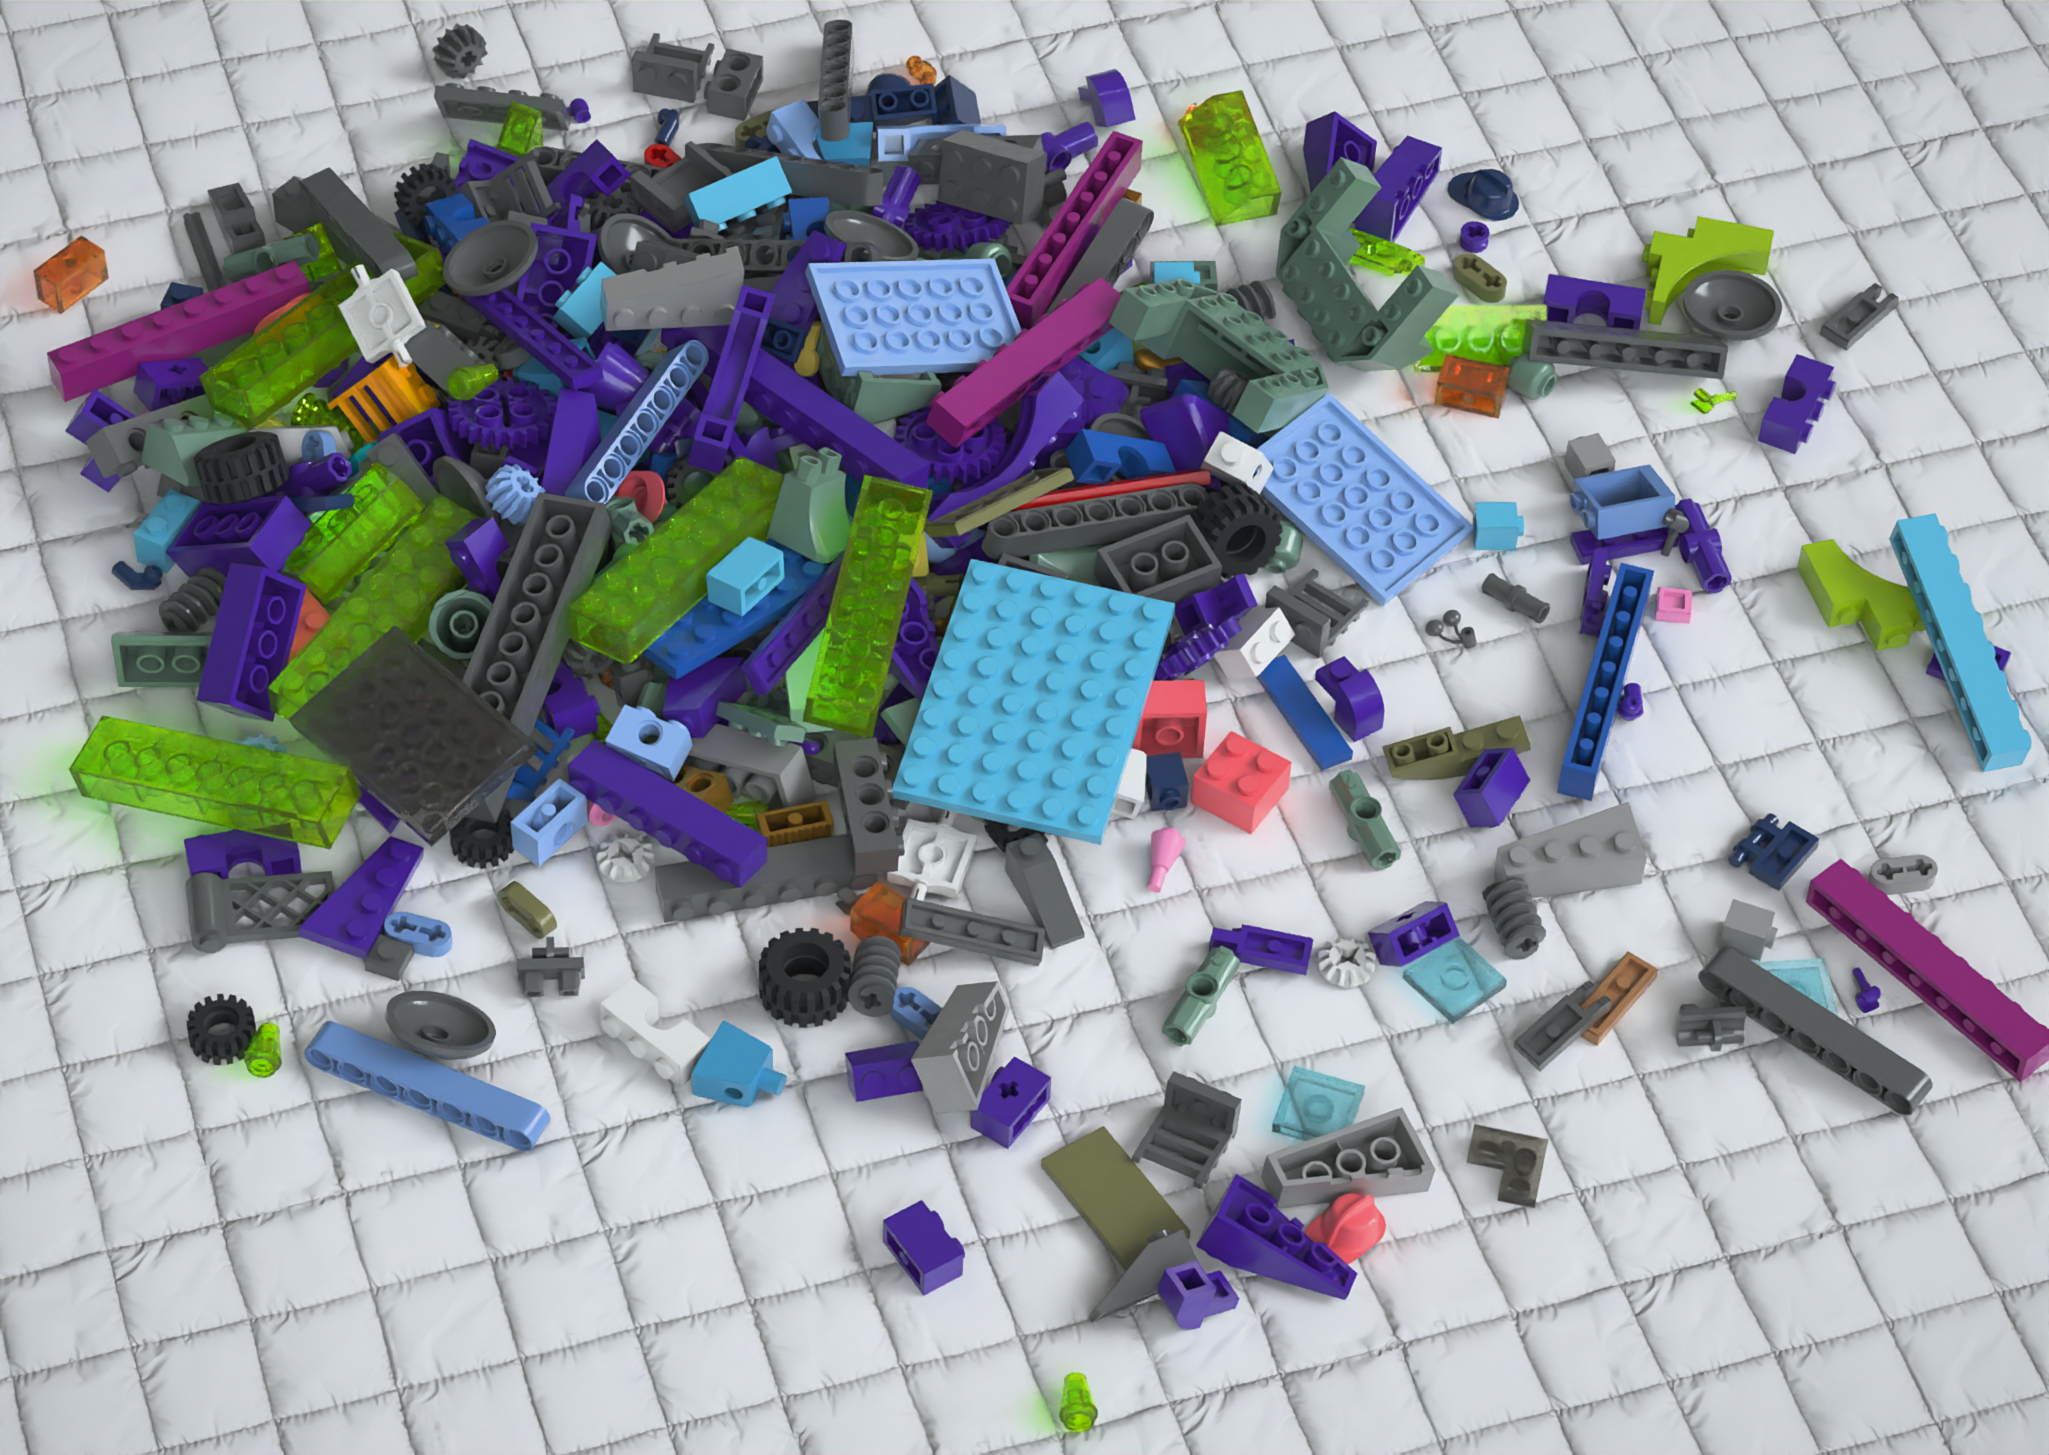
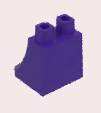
(1187, 429)
(430, 438)

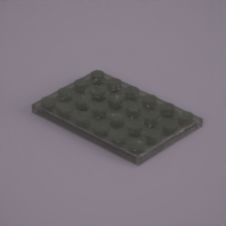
(413, 735)

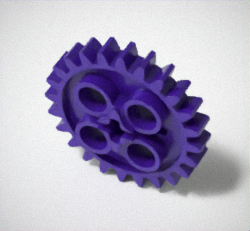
(951, 227)
(527, 414)
(944, 459)
(1195, 649)

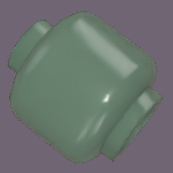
(995, 251)
(1531, 378)
(1288, 551)

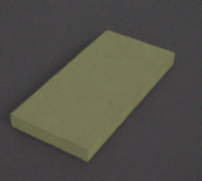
(999, 502)
(1111, 1194)

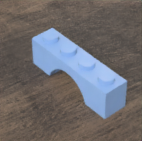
(794, 130)
(897, 141)

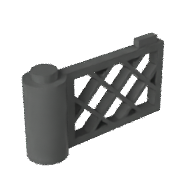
(212, 907)

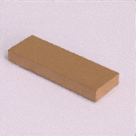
(1624, 987)

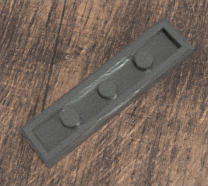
(971, 931)

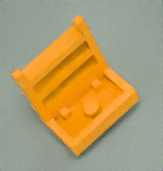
(399, 391)

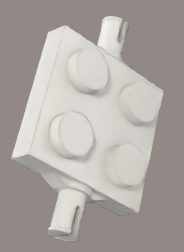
(382, 316)
(934, 857)

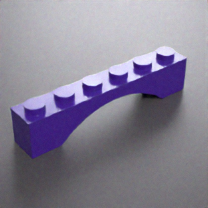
(731, 379)
(1044, 411)

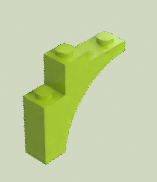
(1709, 247)
(1852, 594)

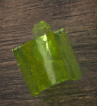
(1706, 402)

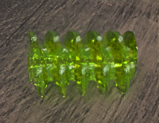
(314, 411)

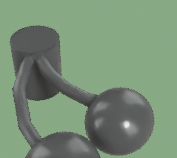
(1452, 619)

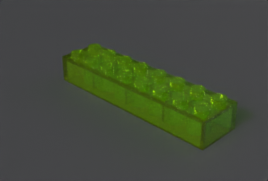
(303, 343)
(670, 567)
(395, 593)
(867, 606)
(216, 781)

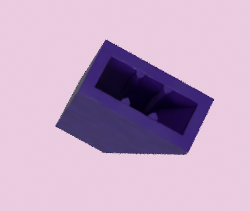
(696, 695)

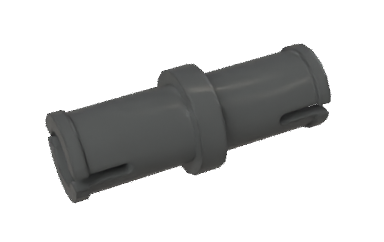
(1515, 598)

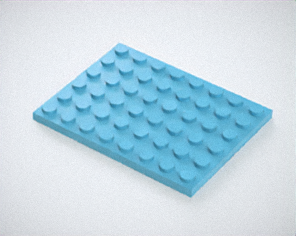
(1034, 701)

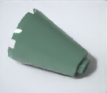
(454, 616)

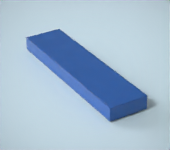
(1304, 714)

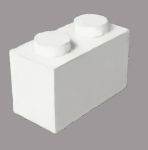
(1256, 645)

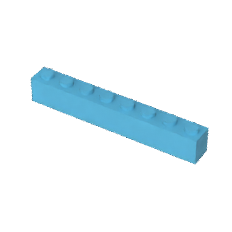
(1960, 642)

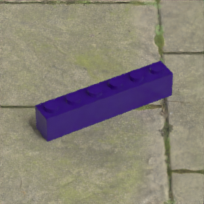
(668, 813)

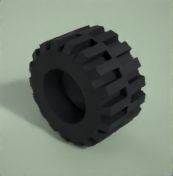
(241, 467)
(1239, 529)
(804, 954)

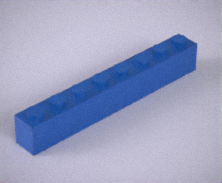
(1605, 682)

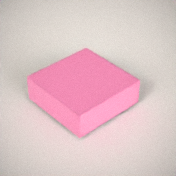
(1673, 605)

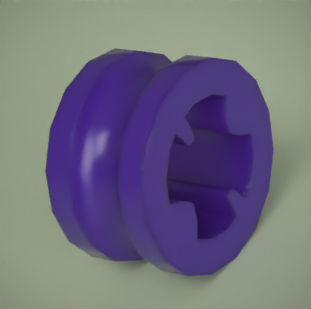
(1474, 237)

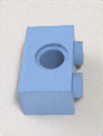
(662, 757)
(549, 822)

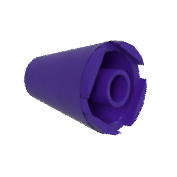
(621, 377)

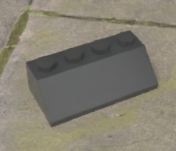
(295, 214)

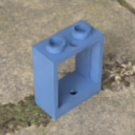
(1622, 501)

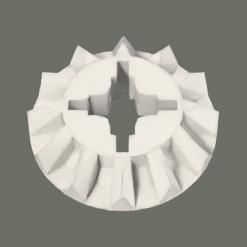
(619, 868)
(1346, 973)

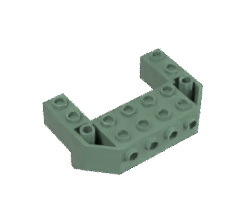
(1315, 276)
(1215, 333)

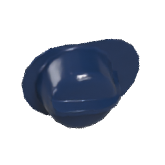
(1486, 193)

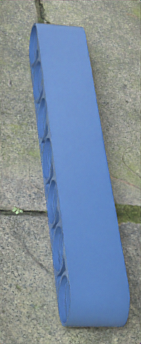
(639, 423)
(427, 1086)

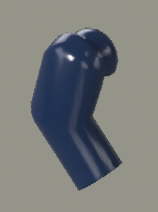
(670, 123)
(138, 581)

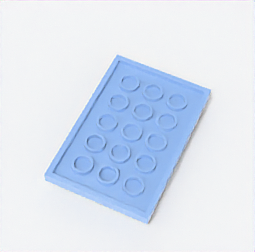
(913, 314)
(1359, 500)

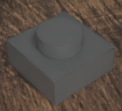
(389, 957)

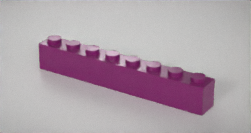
(1074, 228)
(173, 331)
(1014, 368)
(1930, 969)

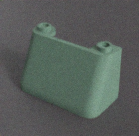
(872, 397)

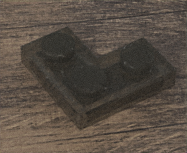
(1514, 1153)

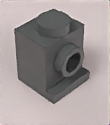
(629, 681)

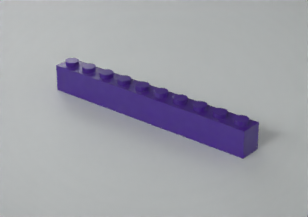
(811, 413)

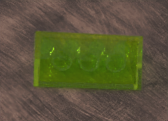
(1230, 159)
(1479, 333)
(347, 539)

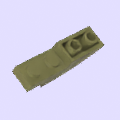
(1449, 754)

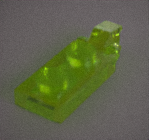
(1384, 255)

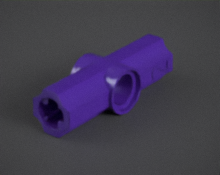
(1067, 145)
(898, 196)
(314, 477)
(1703, 548)

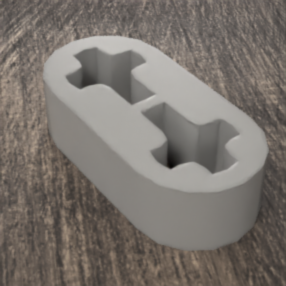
(1902, 874)

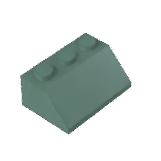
(174, 443)
(160, 658)

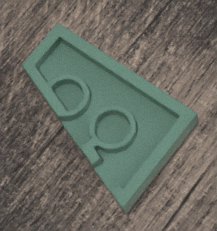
(762, 723)

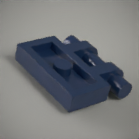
(1781, 857)

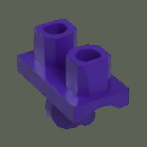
(679, 425)

